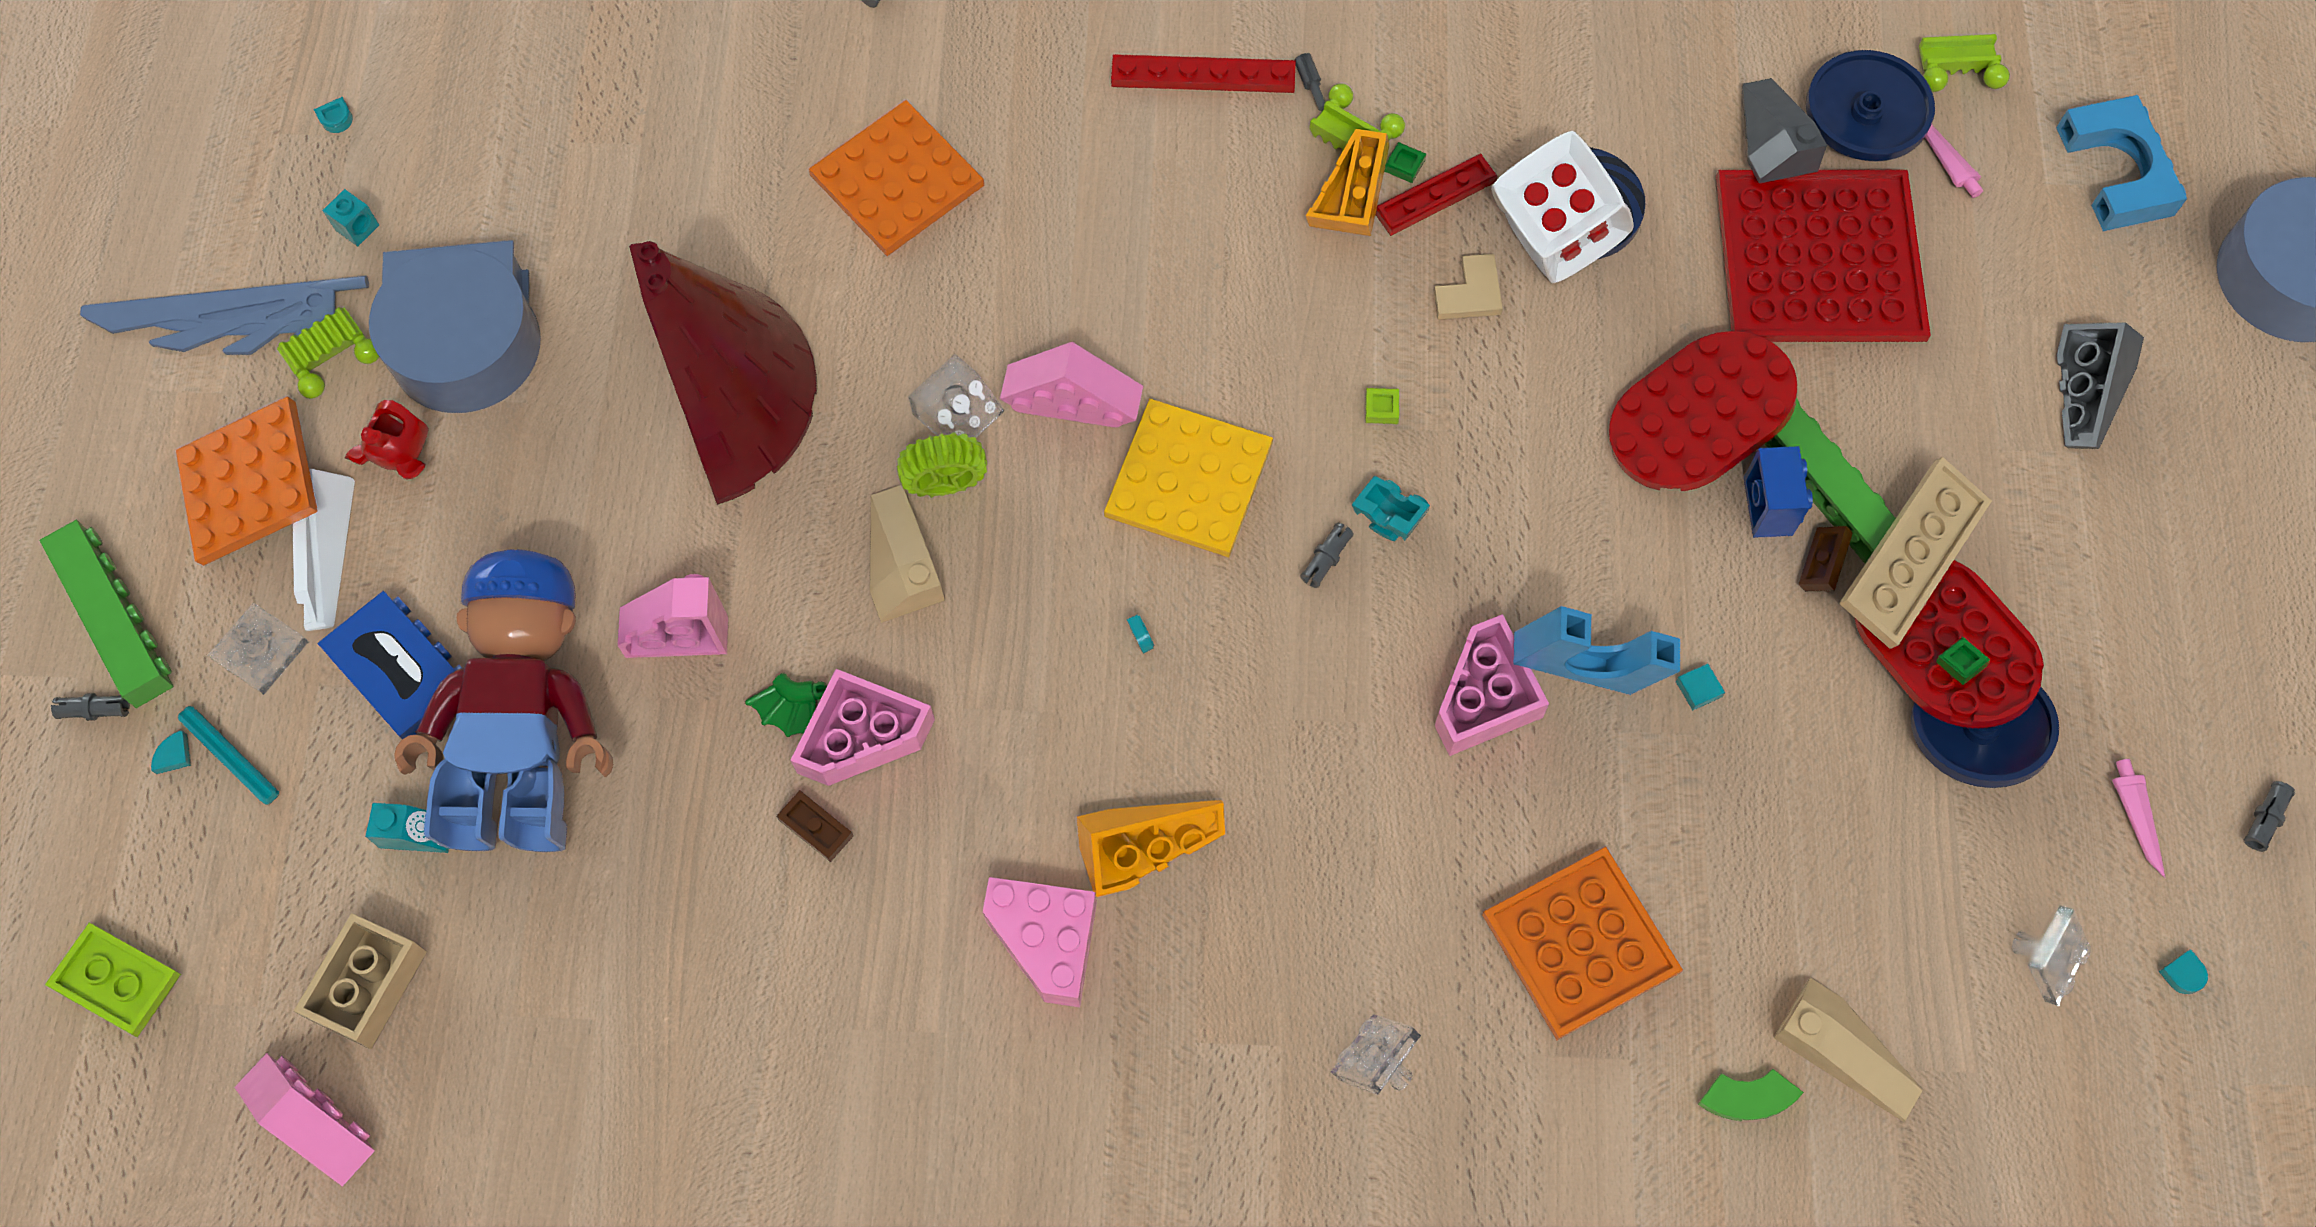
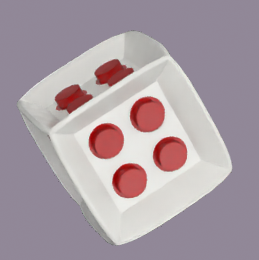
(1563, 206)

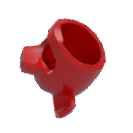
(391, 442)

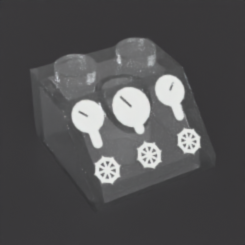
(955, 401)

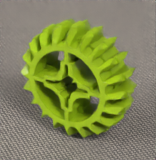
(941, 465)

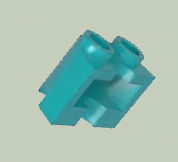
(1389, 510)

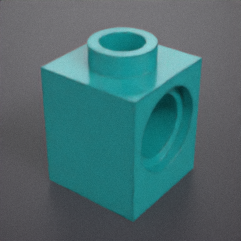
(351, 217)

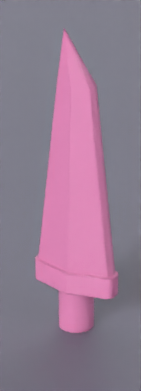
(1956, 166)
(2137, 806)

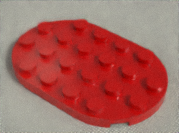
(1703, 411)
(1967, 609)

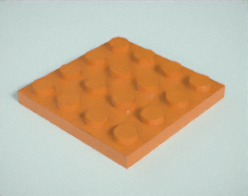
(896, 177)
(245, 481)
(1581, 943)

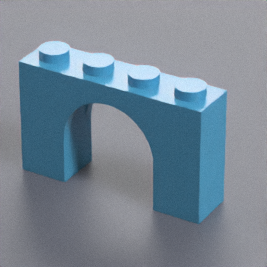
(2126, 126)
(1563, 647)

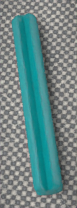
(228, 755)

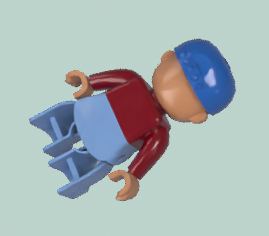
(506, 712)

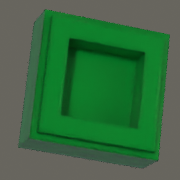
(1405, 162)
(1963, 660)

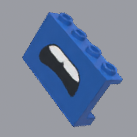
(389, 661)

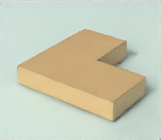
(1477, 296)

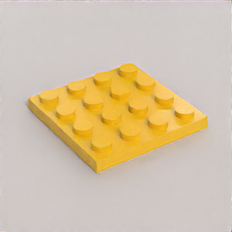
(1188, 477)

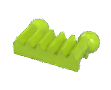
(1963, 54)
(1338, 125)
(320, 344)

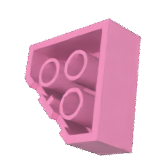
(1071, 387)
(674, 620)
(1488, 690)
(859, 730)
(1044, 933)
(304, 1118)

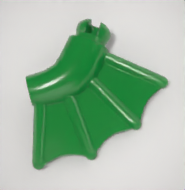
(788, 703)

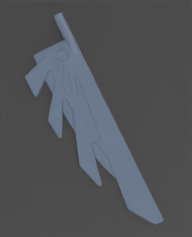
(211, 315)

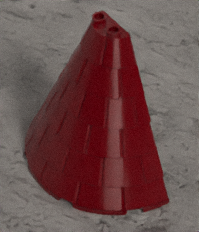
(734, 366)

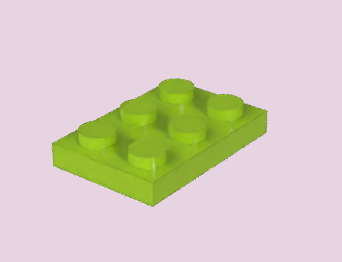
(113, 979)

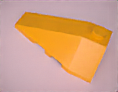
(1135, 841)

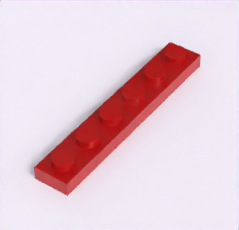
(1203, 73)

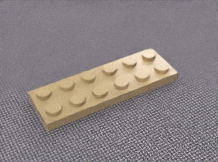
(1915, 552)

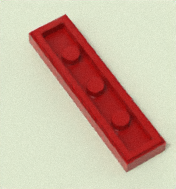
(1435, 194)

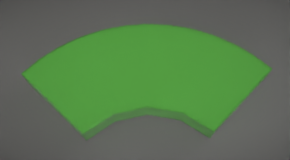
(1750, 1099)

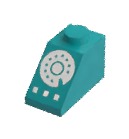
(400, 828)

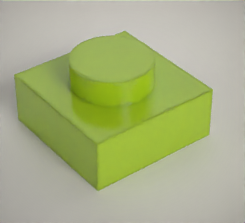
(1382, 406)

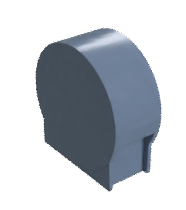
(2271, 261)
(455, 324)

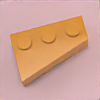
(1353, 189)

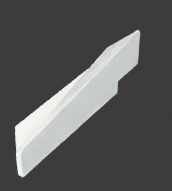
(320, 549)

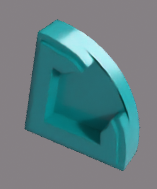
(171, 754)

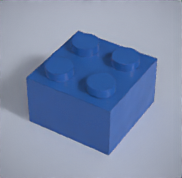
(1777, 491)

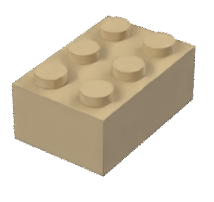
(360, 981)

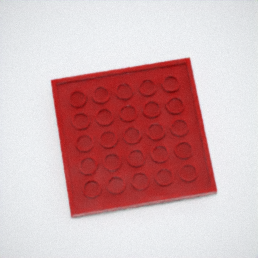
(1823, 256)

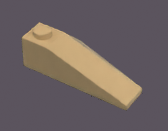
(899, 560)
(1840, 1043)

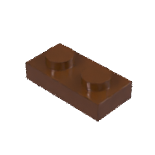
(1825, 558)
(815, 826)

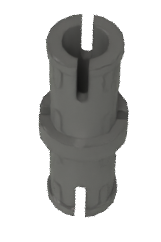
(1327, 555)
(89, 707)
(2269, 816)

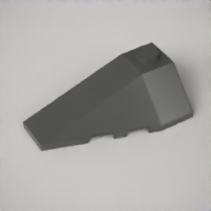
(1779, 133)
(2095, 372)

